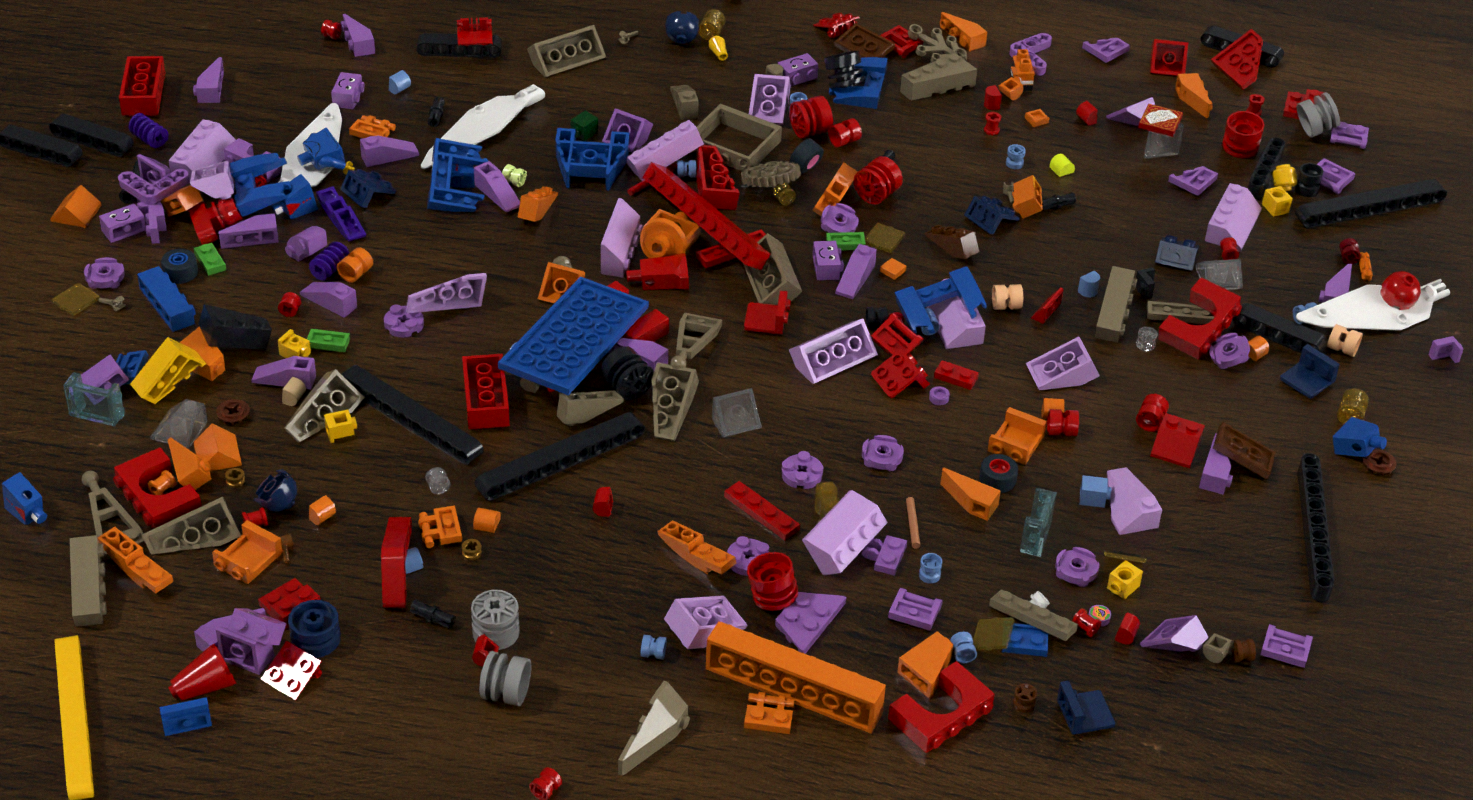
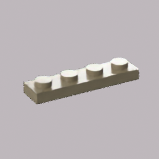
(1183, 312)
(1033, 615)

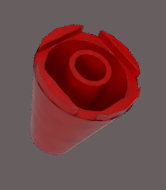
(202, 675)

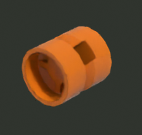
(355, 264)

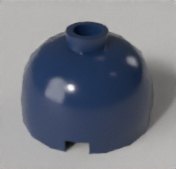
(682, 27)
(277, 492)

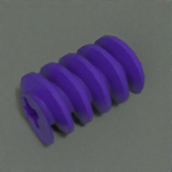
(148, 130)
(327, 260)

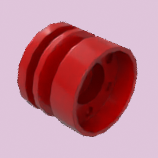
(811, 116)
(1243, 134)
(878, 180)
(772, 581)

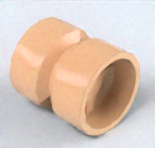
(1007, 297)
(1351, 342)

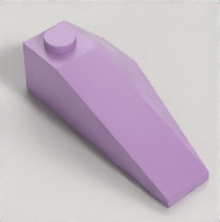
(454, 294)
(1131, 503)

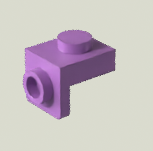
(1446, 347)

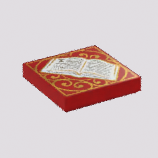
(1160, 120)

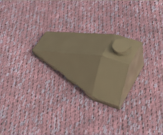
(672, 398)

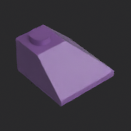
(1132, 113)
(626, 122)
(151, 169)
(1177, 635)
(243, 651)

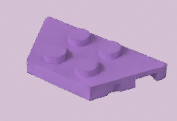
(808, 618)

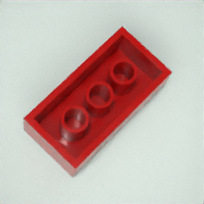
(142, 85)
(485, 392)

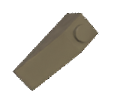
(685, 101)
(584, 406)

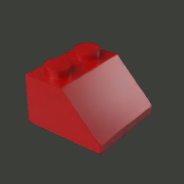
(1168, 57)
(1177, 440)

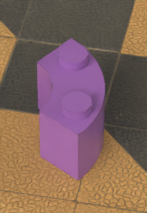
(306, 243)

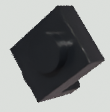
(1145, 282)

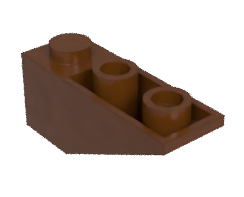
(956, 242)

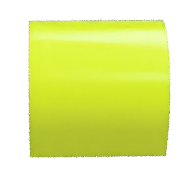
(1061, 165)

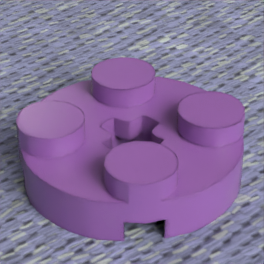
(833, 213)
(98, 279)
(398, 313)
(1225, 358)
(874, 458)
(804, 462)
(744, 547)
(1081, 575)

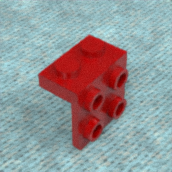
(768, 317)
(898, 373)

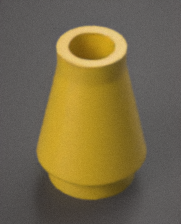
(718, 46)

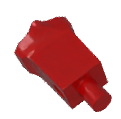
(662, 273)

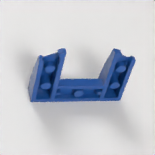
(868, 95)
(444, 155)
(248, 197)
(960, 284)

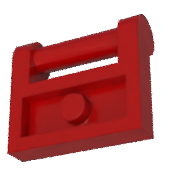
(901, 36)
(891, 341)

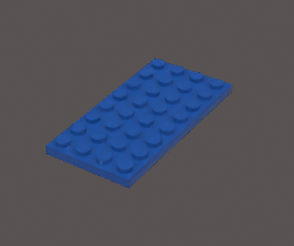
(573, 335)

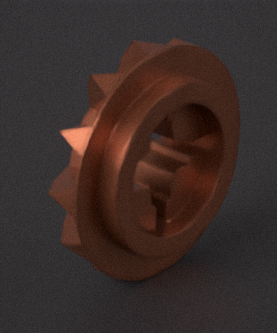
(230, 406)
(1387, 464)

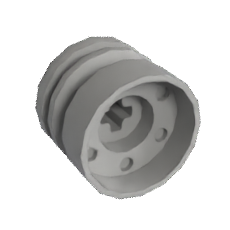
(1318, 114)
(496, 616)
(505, 678)

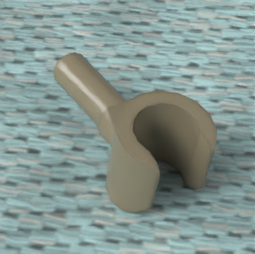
(626, 36)
(1008, 189)
(116, 303)

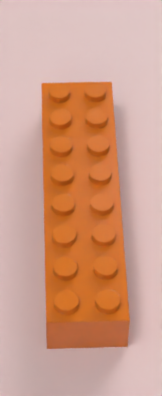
(791, 673)

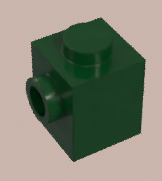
(585, 125)

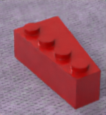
(713, 179)

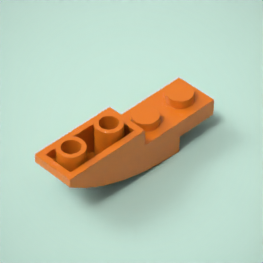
(836, 188)
(693, 549)
(133, 561)

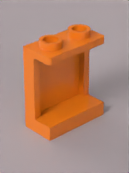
(1018, 436)
(249, 553)

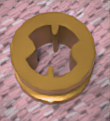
(235, 482)
(471, 544)

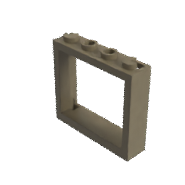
(747, 124)

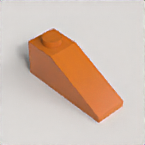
(188, 466)

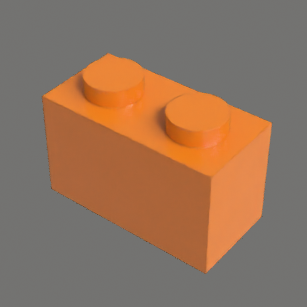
(1027, 197)
(181, 200)

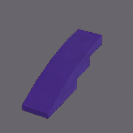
(340, 214)

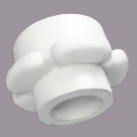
(1039, 600)

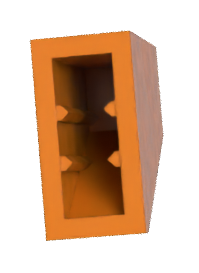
(211, 355)
(924, 662)

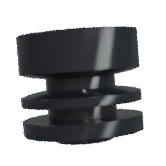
(844, 69)
(627, 373)

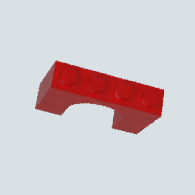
(650, 326)
(1197, 339)
(155, 509)
(932, 729)

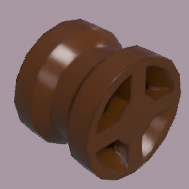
(1244, 650)
(1025, 698)

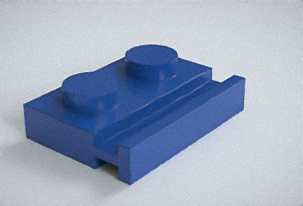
(132, 363)
(1027, 640)
(185, 716)

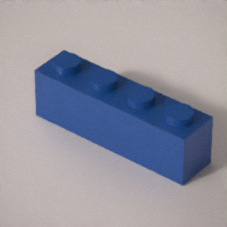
(166, 298)

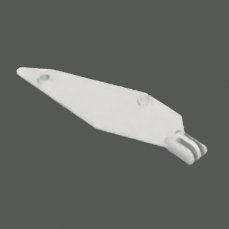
(328, 118)
(488, 118)
(1367, 309)

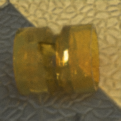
(711, 24)
(1352, 405)

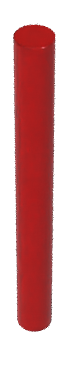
(643, 184)

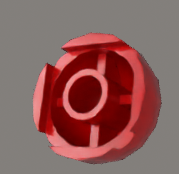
(1401, 290)

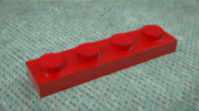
(719, 254)
(762, 510)

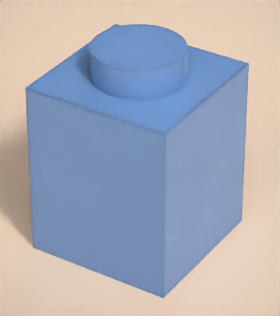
(1094, 491)

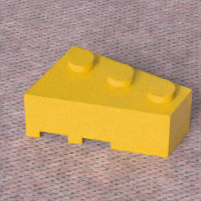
(165, 369)

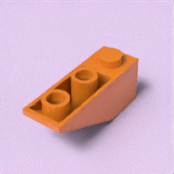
(967, 33)
(1192, 92)
(536, 203)
(970, 494)

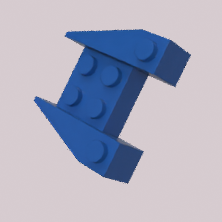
(591, 158)

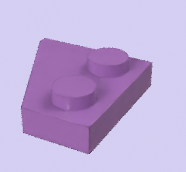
(1107, 49)
(1194, 180)

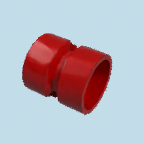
(844, 132)
(1152, 412)
(1063, 422)

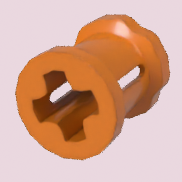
(162, 483)

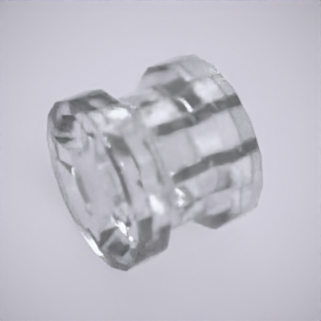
(1146, 338)
(437, 480)

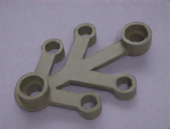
(940, 45)

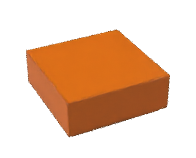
(1037, 118)
(893, 268)

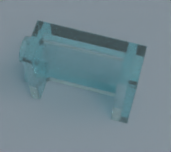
(93, 402)
(1038, 525)

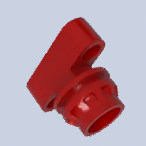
(210, 220)

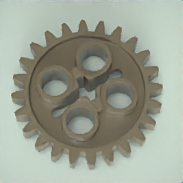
(770, 174)

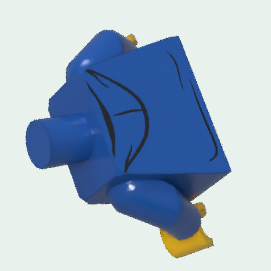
(324, 152)

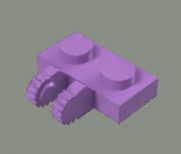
(886, 554)

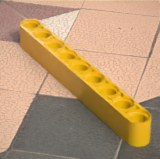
(74, 718)

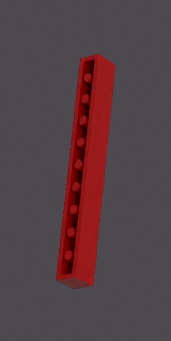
(706, 216)

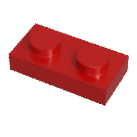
(956, 375)

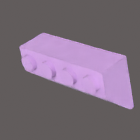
(202, 147)
(666, 149)
(214, 180)
(1233, 216)
(620, 240)
(956, 325)
(834, 351)
(844, 532)

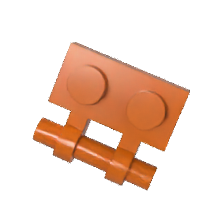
(371, 126)
(447, 525)
(769, 718)

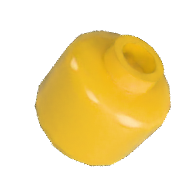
(1285, 177)

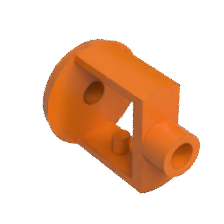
(664, 235)

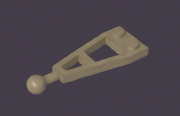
(692, 323)
(91, 480)

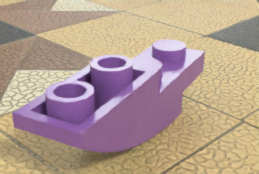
(154, 219)

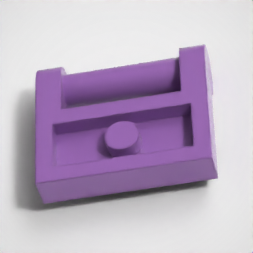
(1350, 134)
(1336, 174)
(914, 609)
(1286, 646)

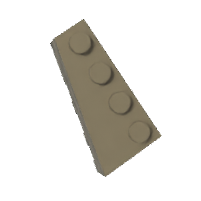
(938, 77)
(1115, 304)
(87, 581)

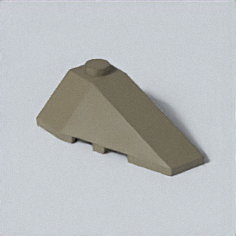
(328, 396)
(200, 528)
(660, 727)

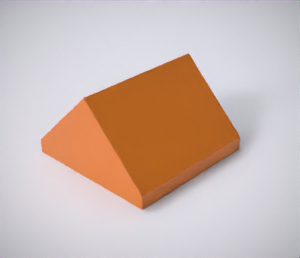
(77, 208)
(557, 281)
(218, 448)

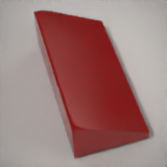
(1048, 306)

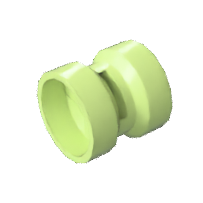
(514, 175)

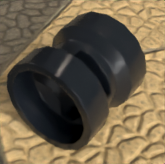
(876, 316)

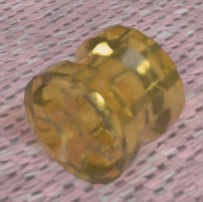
(784, 194)

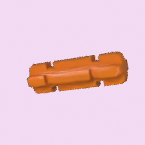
(1365, 267)

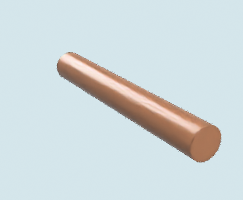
(914, 532)

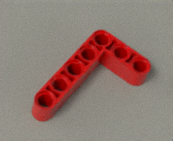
(393, 560)

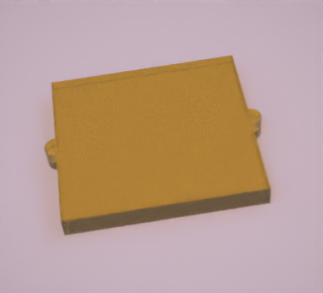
(884, 237)
(75, 299)
(1125, 556)
(993, 633)

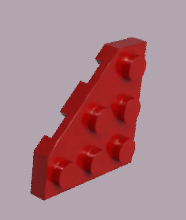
(1241, 59)

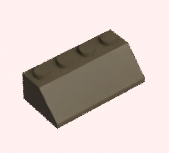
(566, 51)
(775, 275)

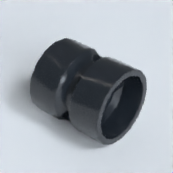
(1309, 180)

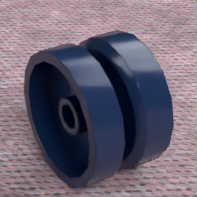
(315, 627)

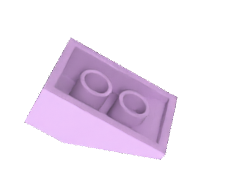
(770, 97)
(1063, 366)
(696, 617)

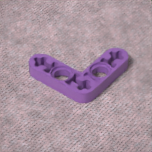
(1038, 43)
(156, 192)

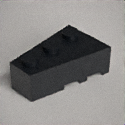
(233, 329)

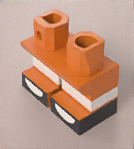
(1023, 69)

